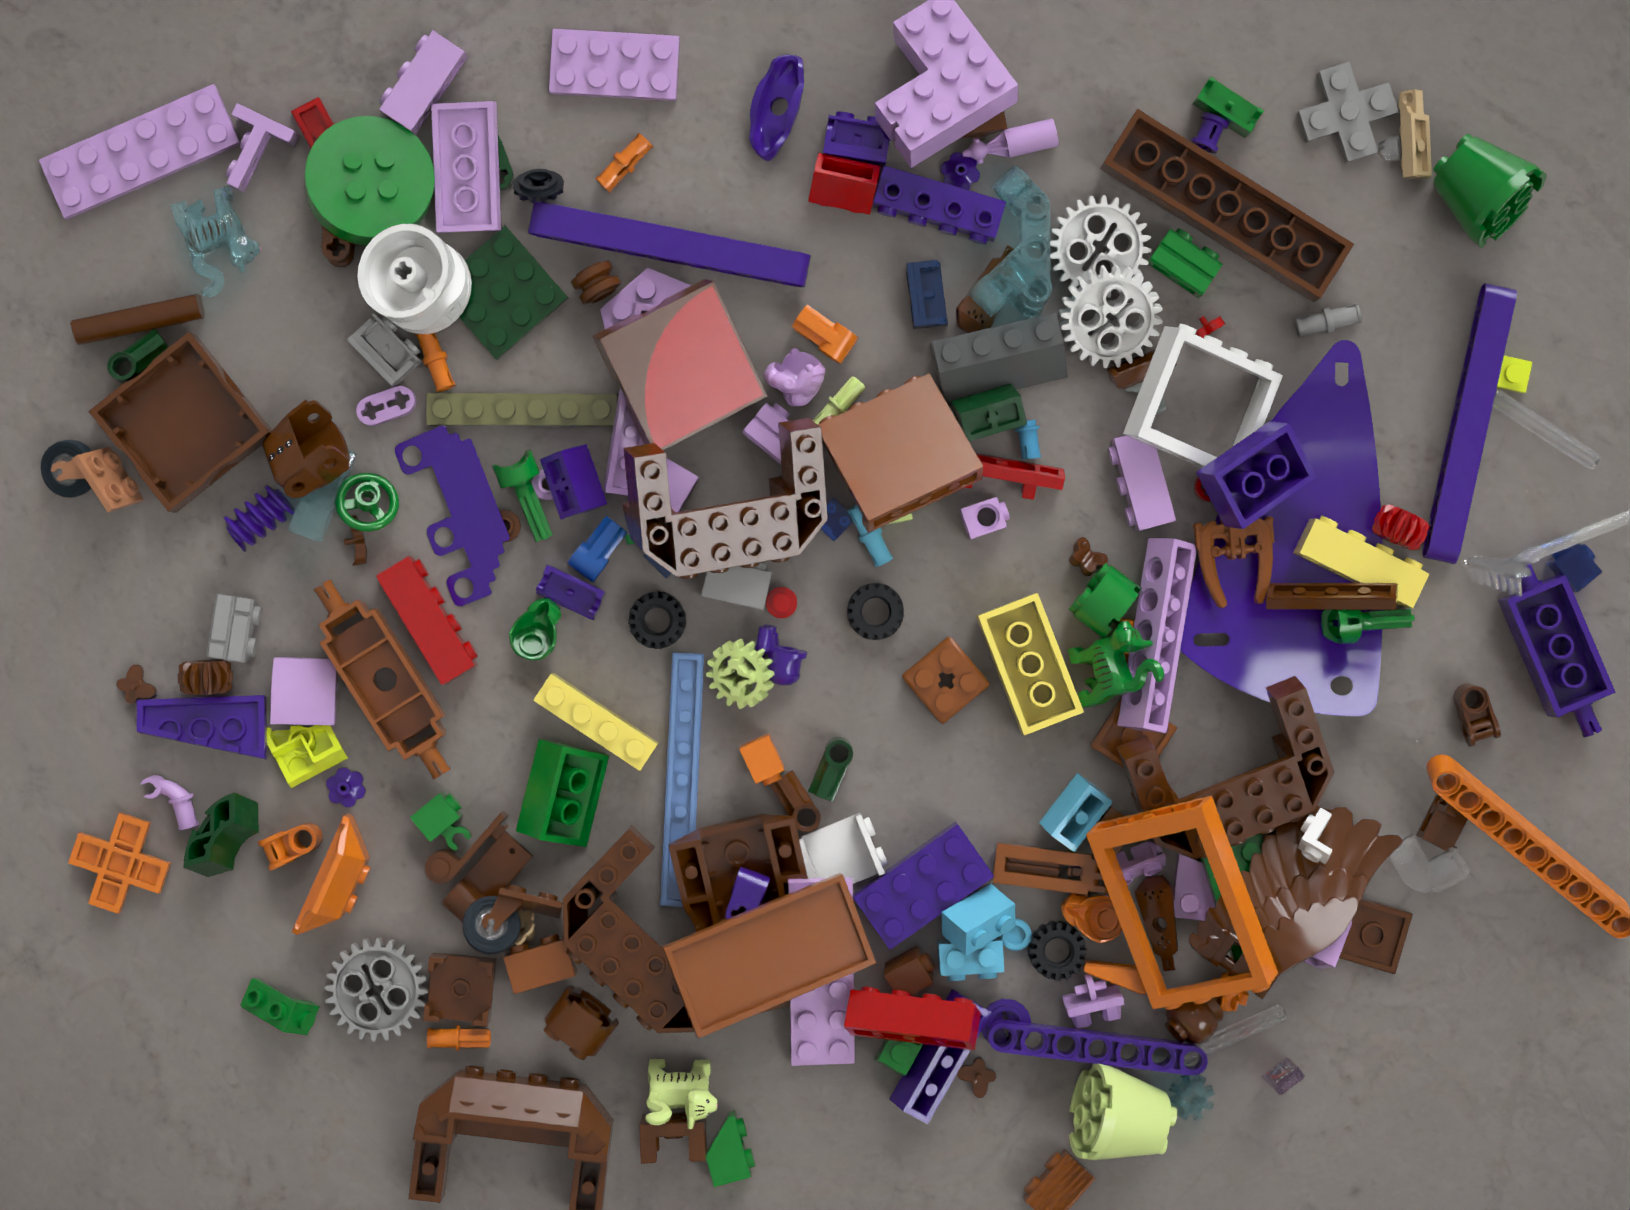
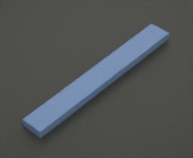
(681, 762)

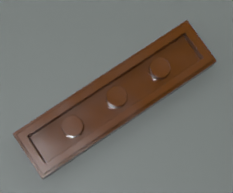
(1332, 596)

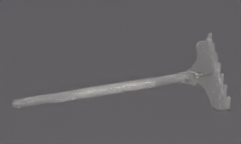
(1510, 570)

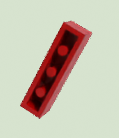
(427, 620)
(912, 1019)

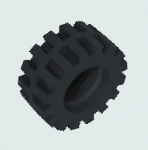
(890, 597)

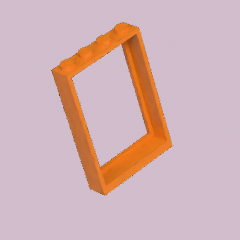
(1164, 821)

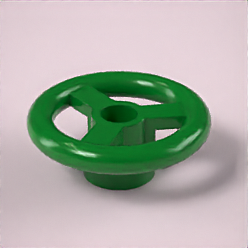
(369, 489)

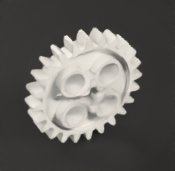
(1076, 230)
(1128, 337)

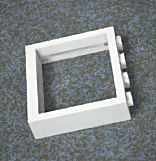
(1157, 379)

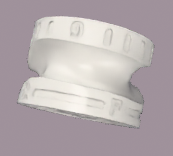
(414, 279)

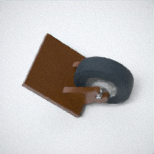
(494, 922)

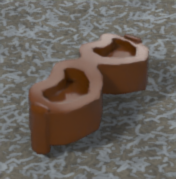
(360, 545)

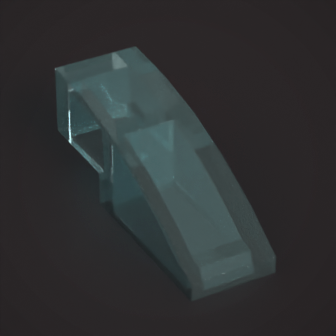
(316, 508)

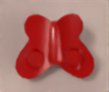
(1209, 327)

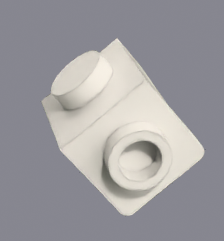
(1313, 829)

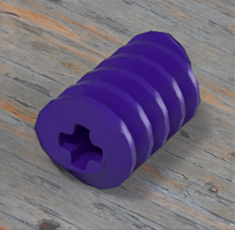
(258, 516)

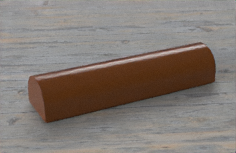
(137, 319)

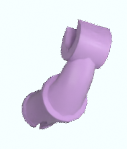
(178, 797)

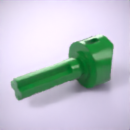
(519, 477)
(1354, 622)

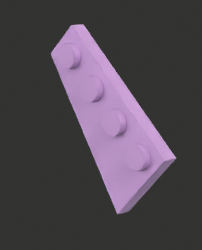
(1191, 889)

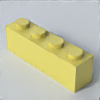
(1358, 561)
(596, 721)

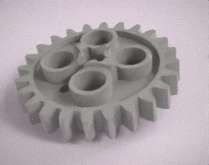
(350, 1002)

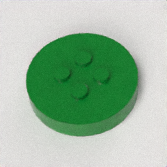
(368, 178)

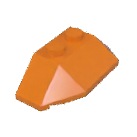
(337, 879)

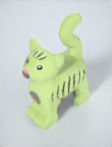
(679, 1091)

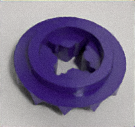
(1014, 1011)

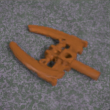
(1235, 546)

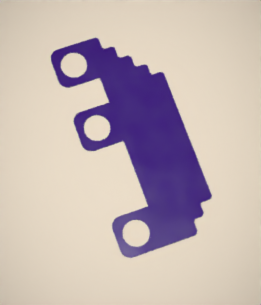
(473, 509)

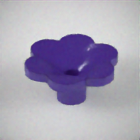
(956, 178)
(353, 783)

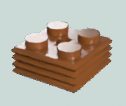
(945, 701)

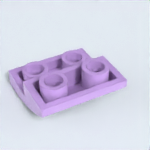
(303, 691)

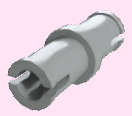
(1328, 320)

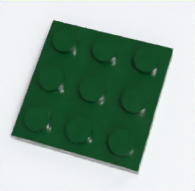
(507, 293)

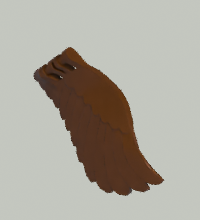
(1296, 900)

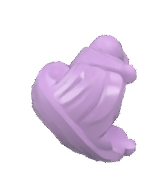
(796, 377)

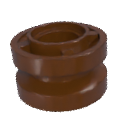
(596, 282)

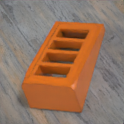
(1117, 973)

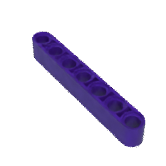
(1110, 1055)

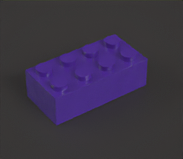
(922, 885)

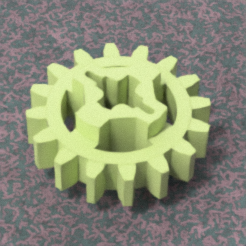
(741, 672)

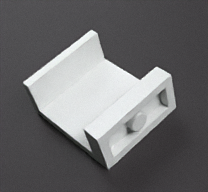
(843, 849)

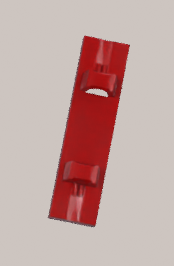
(1022, 472)

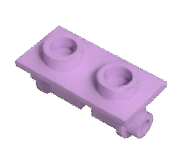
(1144, 862)

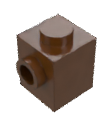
(910, 971)

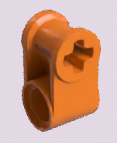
(286, 847)

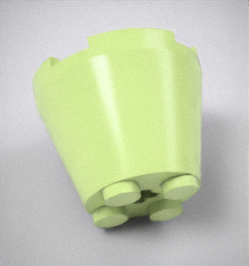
(1118, 1115)

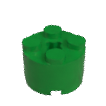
(1105, 601)

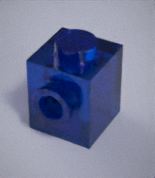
(1576, 564)

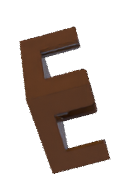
(460, 988)
(673, 1129)

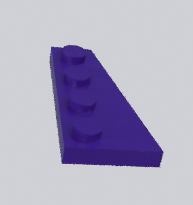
(217, 723)

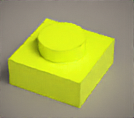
(1514, 374)

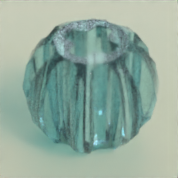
(1197, 1103)

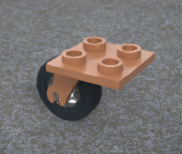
(74, 469)

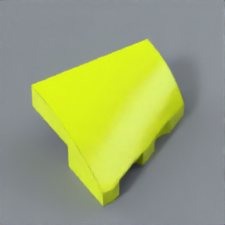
(305, 751)

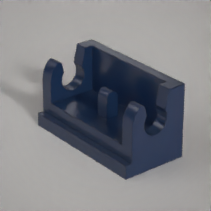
(926, 294)

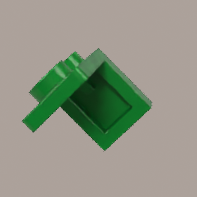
(278, 1009)

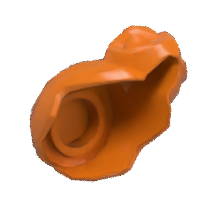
(1092, 916)

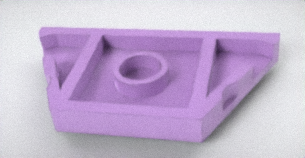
(647, 288)

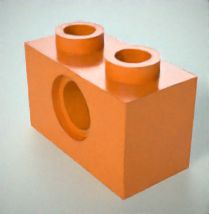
(762, 760)

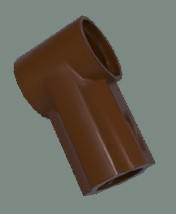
(795, 798)

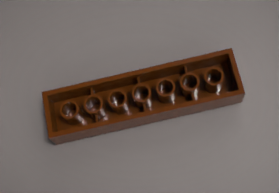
(1226, 206)

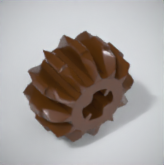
(205, 677)

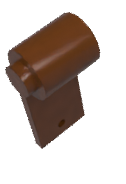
(446, 864)
(488, 875)

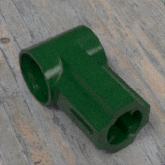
(139, 354)
(830, 771)

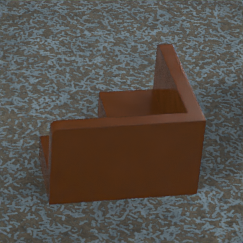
(1442, 824)

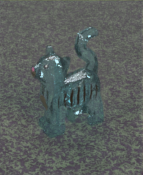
(213, 232)

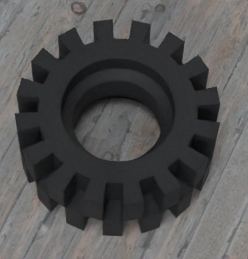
(637, 620)
(1076, 950)

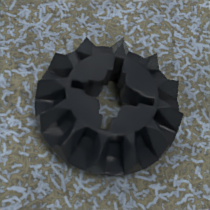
(538, 185)

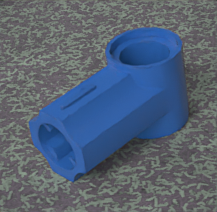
(593, 554)

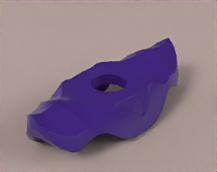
(783, 81)

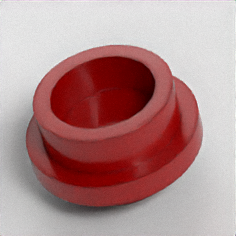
(781, 602)

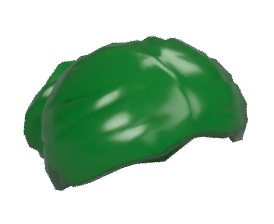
(534, 632)

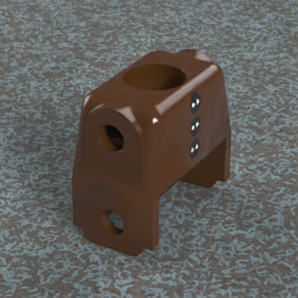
(306, 451)

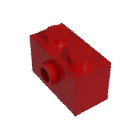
(844, 183)

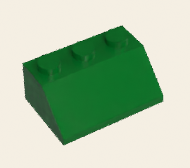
(562, 793)

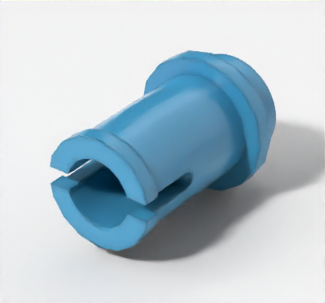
(1029, 440)

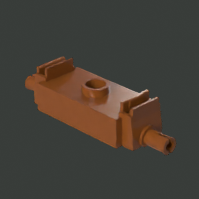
(359, 656)

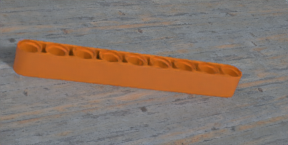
(1589, 892)

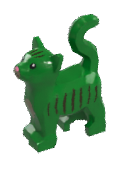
(1110, 665)

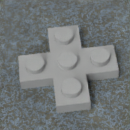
(1347, 112)

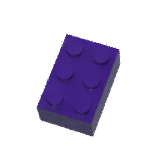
(1256, 474)

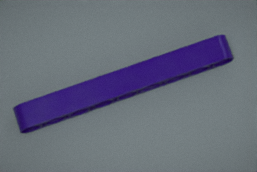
(669, 244)
(1469, 423)

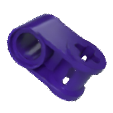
(747, 890)

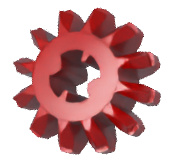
(1400, 527)

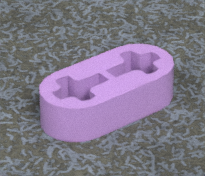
(384, 398)

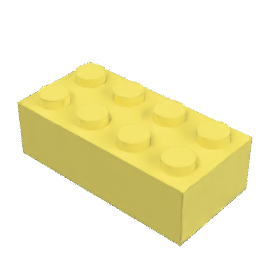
(1029, 664)

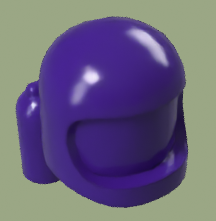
(785, 659)

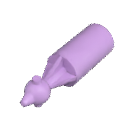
(1016, 141)

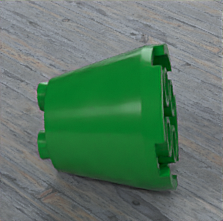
(1486, 187)

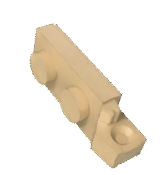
(1414, 136)

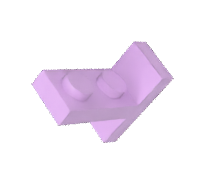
(254, 144)

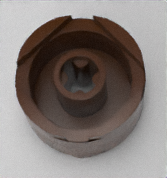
(580, 1023)

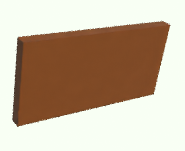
(769, 955)

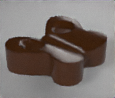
(1085, 558)
(135, 686)
(978, 1076)

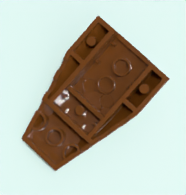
(711, 858)

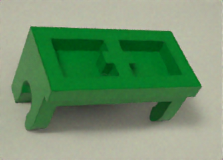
(1225, 103)

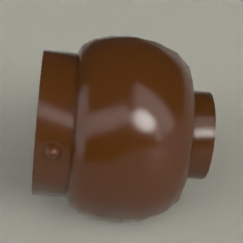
(1194, 1021)

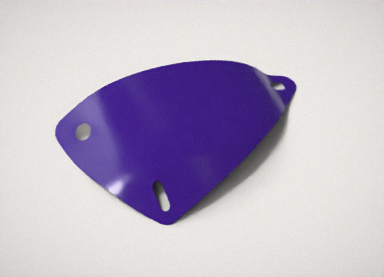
(1276, 644)

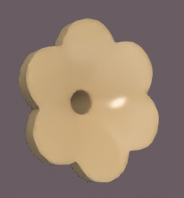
(527, 927)

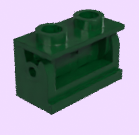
(989, 412)

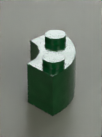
(221, 834)

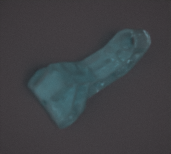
(1019, 273)

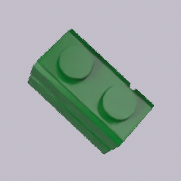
(1185, 262)

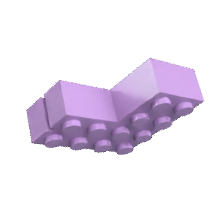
(956, 86)

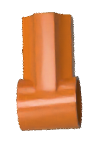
(831, 338)

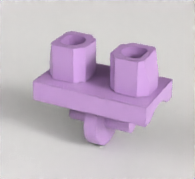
(1092, 998)

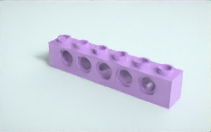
(1161, 620)

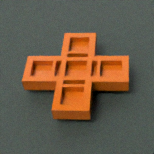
(119, 862)

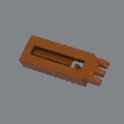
(1041, 867)

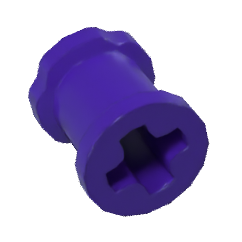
(1210, 132)

